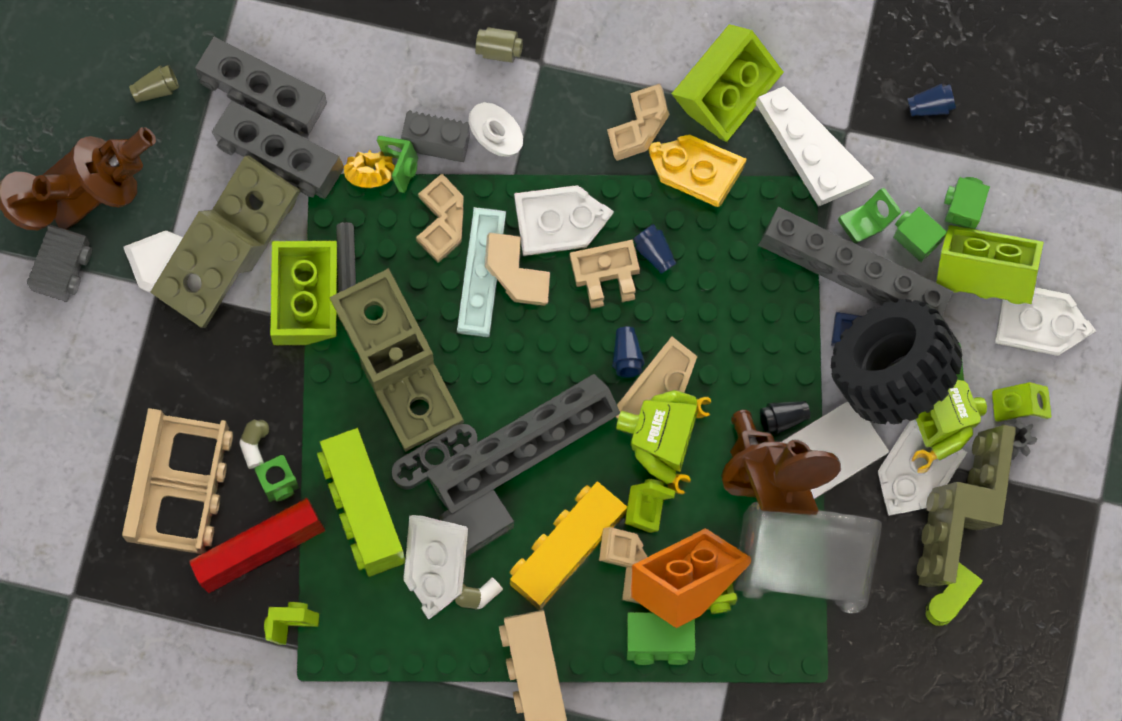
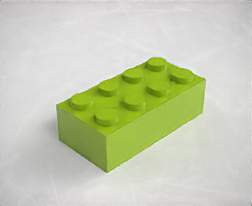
(364, 507)

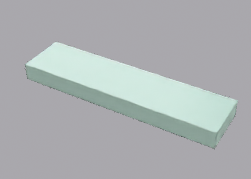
(479, 284)

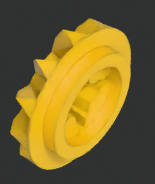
(361, 175)

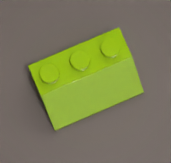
(728, 81)
(989, 264)
(301, 291)

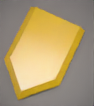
(697, 167)

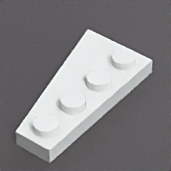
(814, 152)

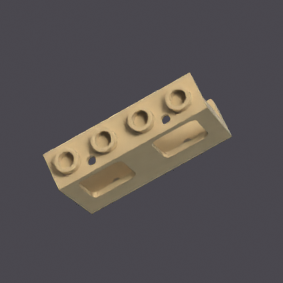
(157, 480)

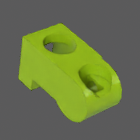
(946, 605)

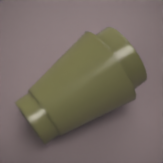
(155, 84)

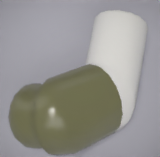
(249, 440)
(478, 598)

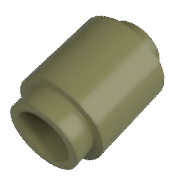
(499, 44)

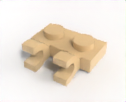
(604, 264)

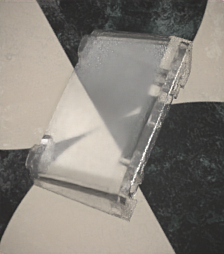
(809, 555)

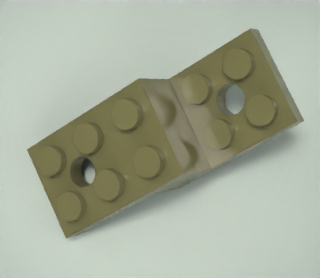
(225, 241)
(396, 359)
(968, 506)

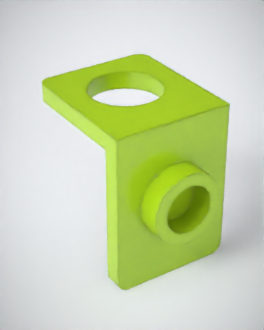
(1021, 402)

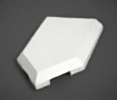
(558, 219)
(151, 256)
(1045, 326)
(901, 483)
(435, 561)

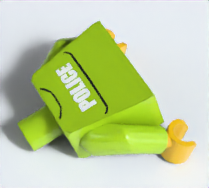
(949, 424)
(664, 433)

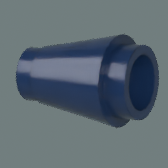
(933, 101)
(655, 248)
(627, 353)

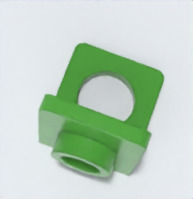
(407, 160)
(867, 220)
(279, 490)

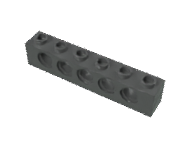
(848, 263)
(523, 443)

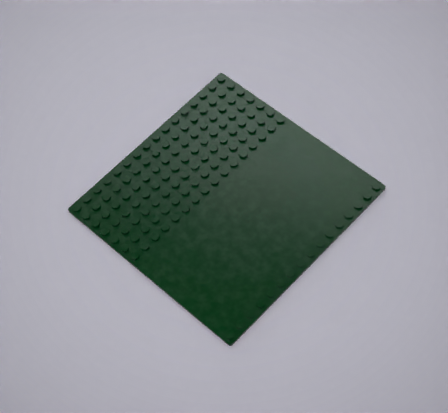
(725, 300)

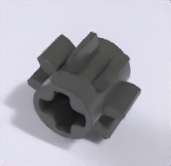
(1024, 432)

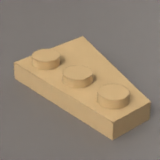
(665, 373)

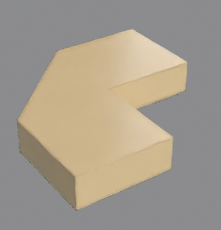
(638, 135)
(446, 230)
(503, 263)
(623, 550)

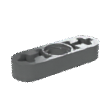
(409, 462)

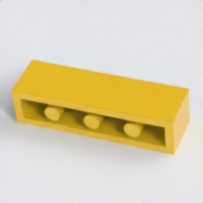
(567, 546)

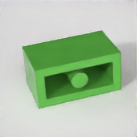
(655, 639)

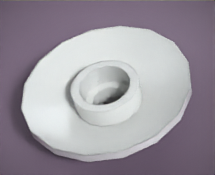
(495, 129)

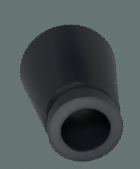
(784, 415)

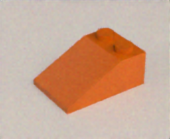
(687, 576)

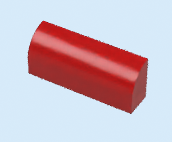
(257, 545)

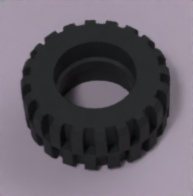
(914, 381)

